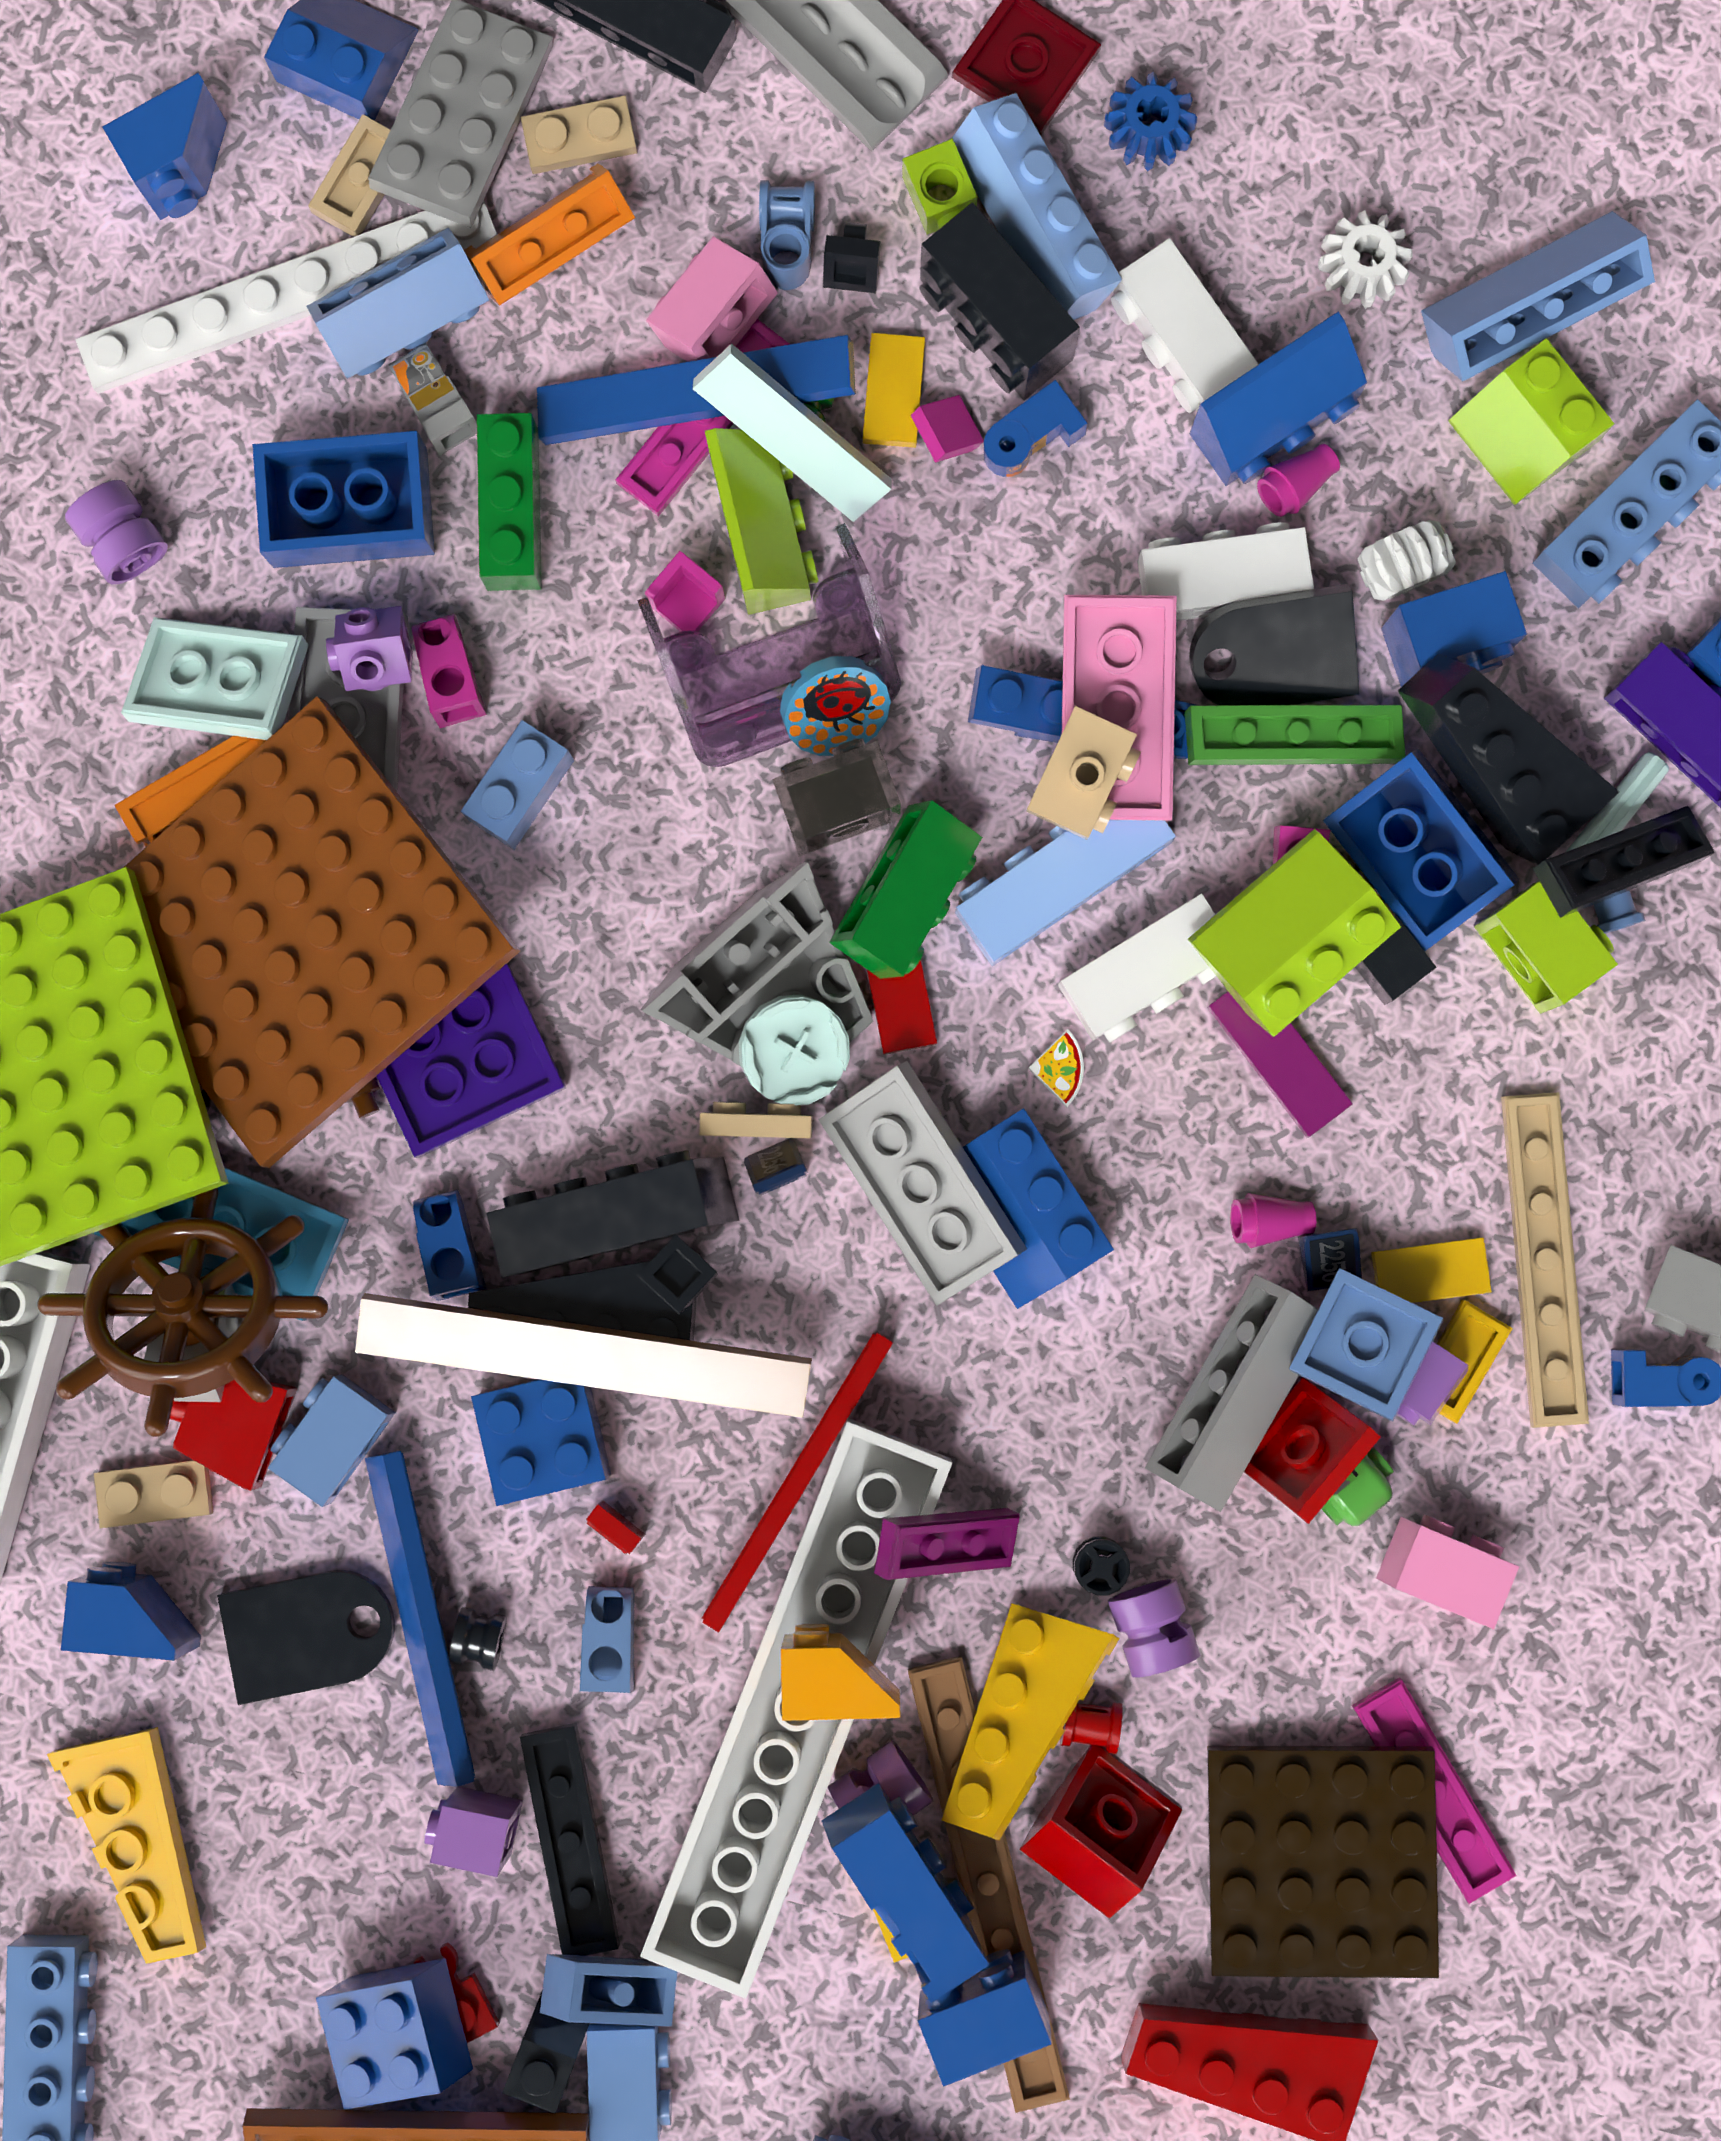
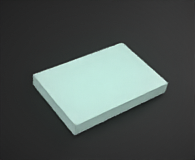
(215, 678)

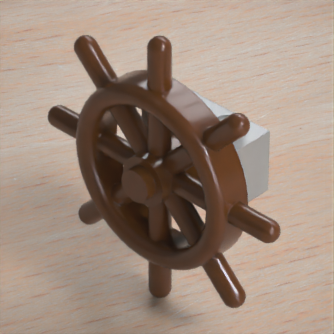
(194, 1324)

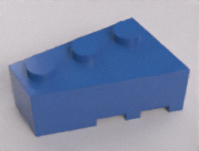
(907, 1889)

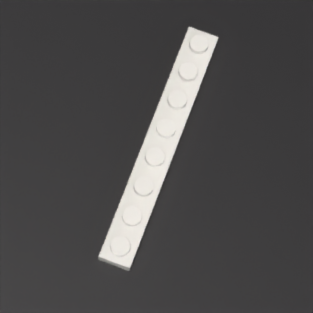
(255, 301)

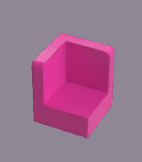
(685, 594)

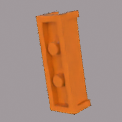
(550, 235)
(168, 798)

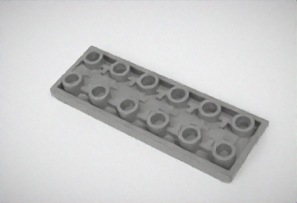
(849, 57)

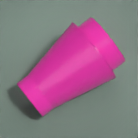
(1295, 481)
(1268, 1219)

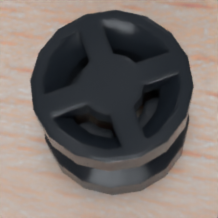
(1106, 1573)
(477, 1638)

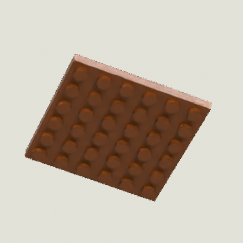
(308, 930)

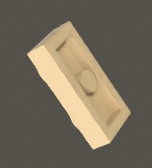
(578, 135)
(345, 192)
(732, 1120)
(153, 1493)

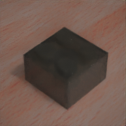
(836, 796)

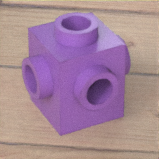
(371, 648)

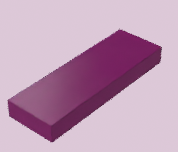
(1285, 1067)
(946, 1543)

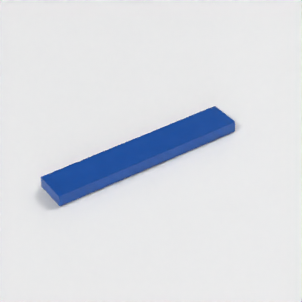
(667, 397)
(420, 1619)

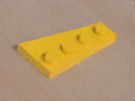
(1027, 1698)
(132, 1817)

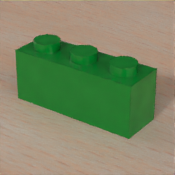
(509, 502)
(907, 890)

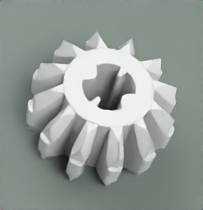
(1344, 253)
(1406, 560)

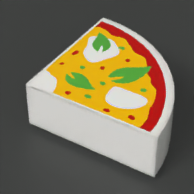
(1061, 1068)

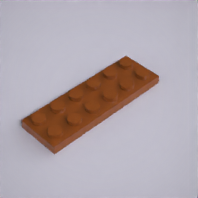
(397, 2125)

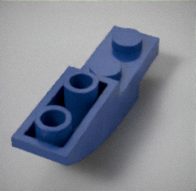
(1034, 706)

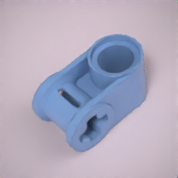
(786, 225)

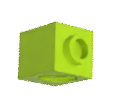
(935, 167)

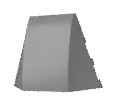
(760, 952)

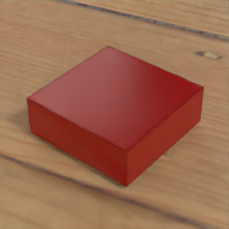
(615, 1527)

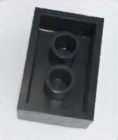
(996, 303)

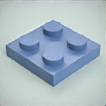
(1366, 1344)

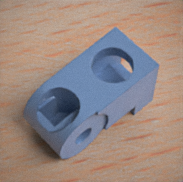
(608, 1640)

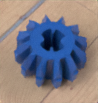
(1162, 136)

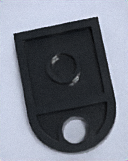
(1281, 648)
(300, 1634)

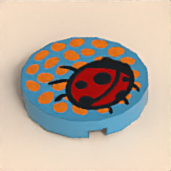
(834, 704)

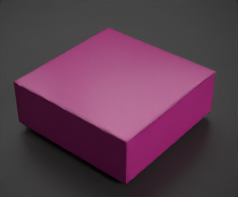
(947, 428)

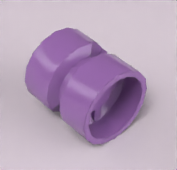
(112, 525)
(1154, 1628)
(893, 1773)

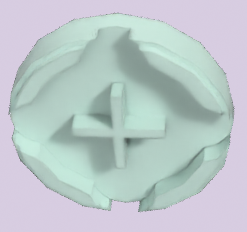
(794, 1049)

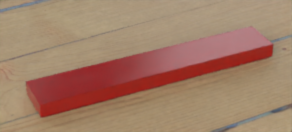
(796, 1481)

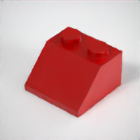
(1102, 1831)

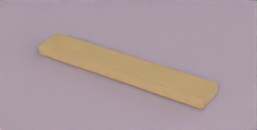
(1545, 1260)

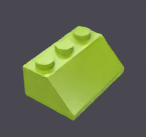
(761, 522)
(1294, 933)

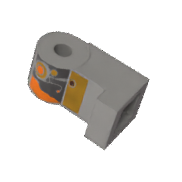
(434, 399)

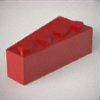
(1267, 2068)

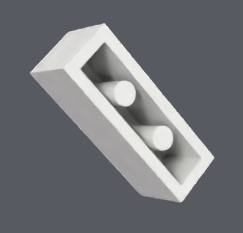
(1180, 325)
(1226, 568)
(1139, 973)

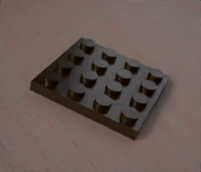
(1323, 1861)

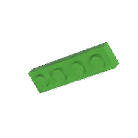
(1294, 734)

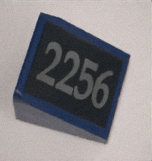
(775, 1167)
(1326, 1253)

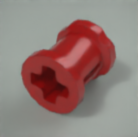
(1094, 1726)

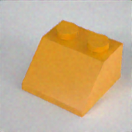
(832, 1679)

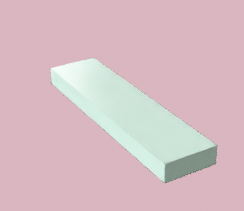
(791, 433)

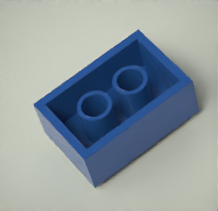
(343, 499)

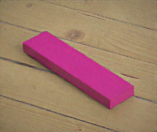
(680, 448)
(1461, 1832)

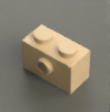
(1083, 773)

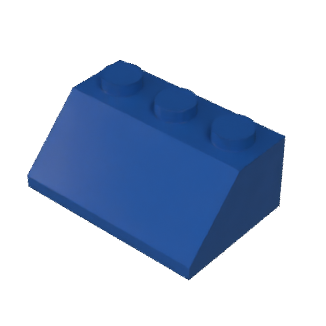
(1280, 402)
(1421, 849)
(1039, 1205)

